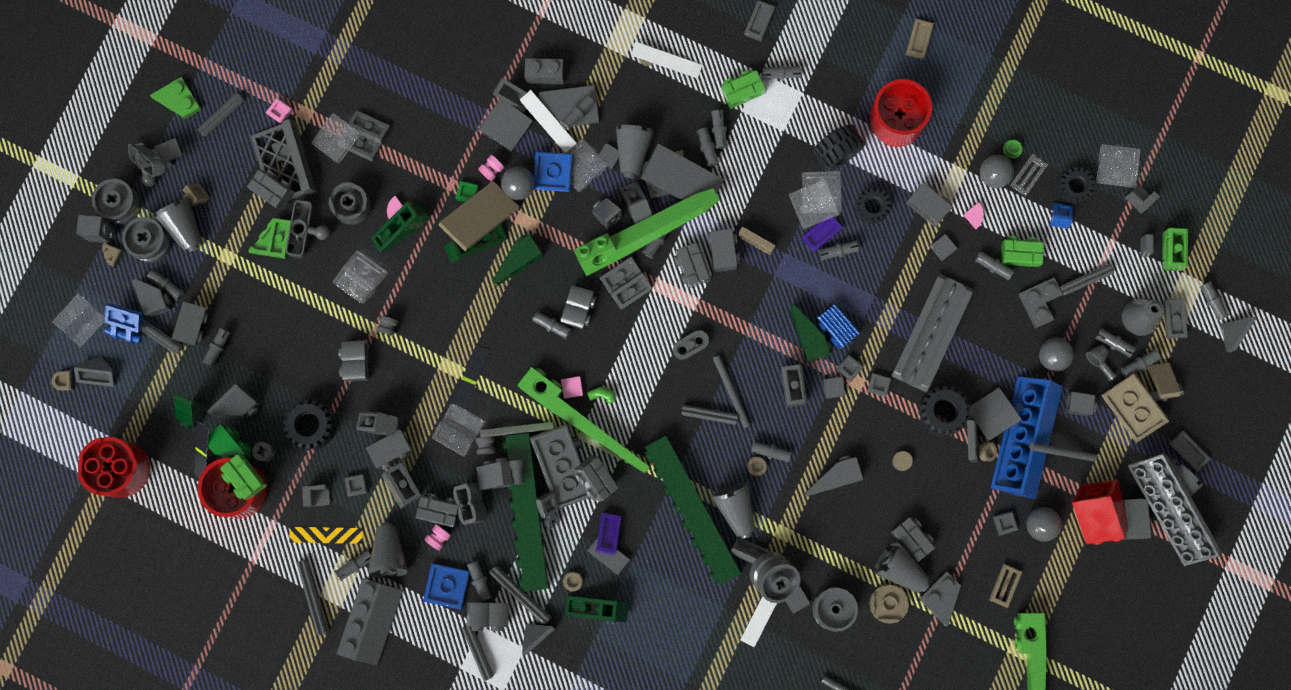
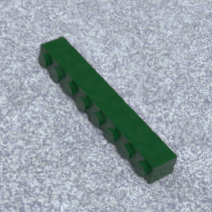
(693, 511)
(527, 517)

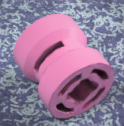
(491, 164)
(437, 537)

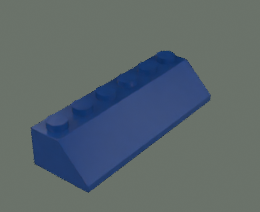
(1017, 466)

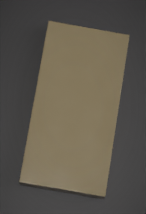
(478, 216)

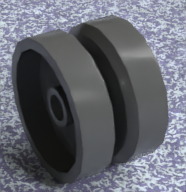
(116, 201)
(146, 239)
(774, 577)
(843, 617)

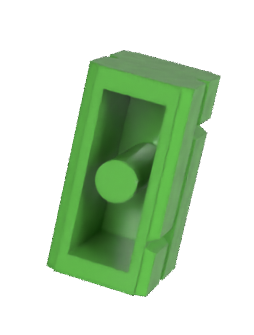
(742, 88)
(1175, 249)
(1022, 252)
(243, 477)

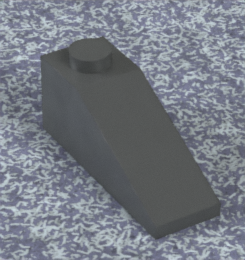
(841, 474)

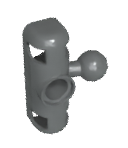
(148, 161)
(300, 240)

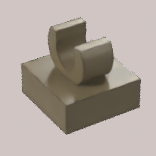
(195, 194)

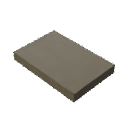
(1135, 407)

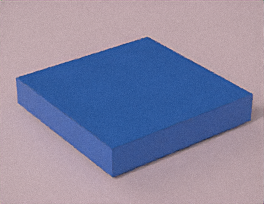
(553, 171)
(446, 586)

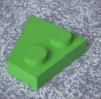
(177, 98)
(273, 240)

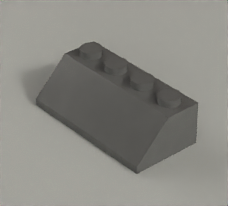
(369, 622)

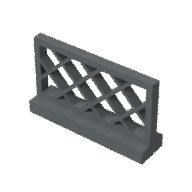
(297, 154)

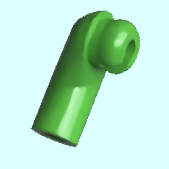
(603, 392)

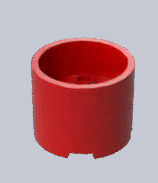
(911, 104)
(128, 472)
(218, 495)

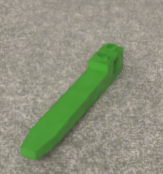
(608, 249)
(552, 402)
(1033, 648)

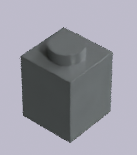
(1080, 404)

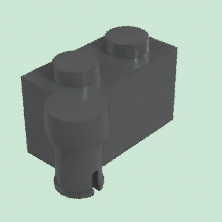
(500, 474)

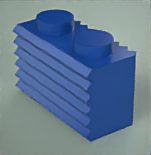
(837, 327)

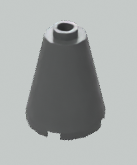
(632, 148)
(180, 224)
(1142, 316)
(736, 508)
(387, 553)
(901, 568)

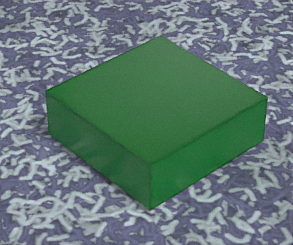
(466, 191)

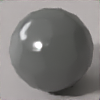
(997, 171)
(517, 183)
(1056, 354)
(1043, 524)

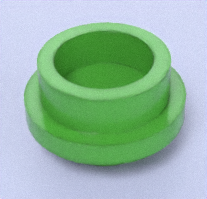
(1012, 149)

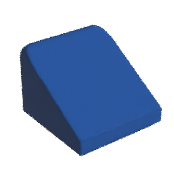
(1062, 216)

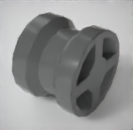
(387, 325)
(485, 445)
(268, 452)

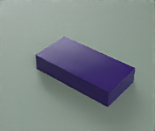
(821, 234)
(608, 534)

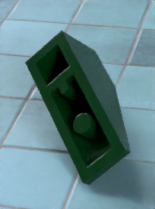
(400, 225)
(494, 237)
(520, 256)
(811, 339)
(189, 411)
(596, 609)

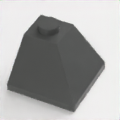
(235, 404)

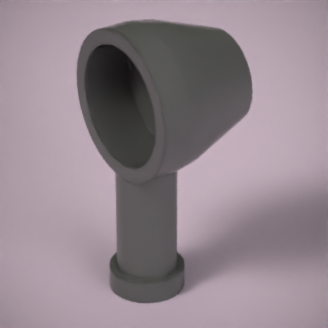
(1097, 357)

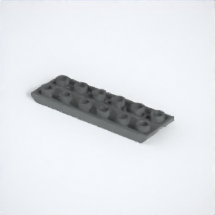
(932, 333)
(1175, 509)

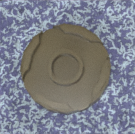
(889, 603)

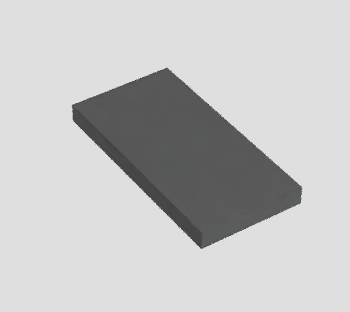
(678, 175)
(557, 460)

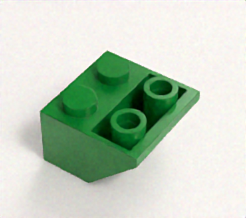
(226, 443)

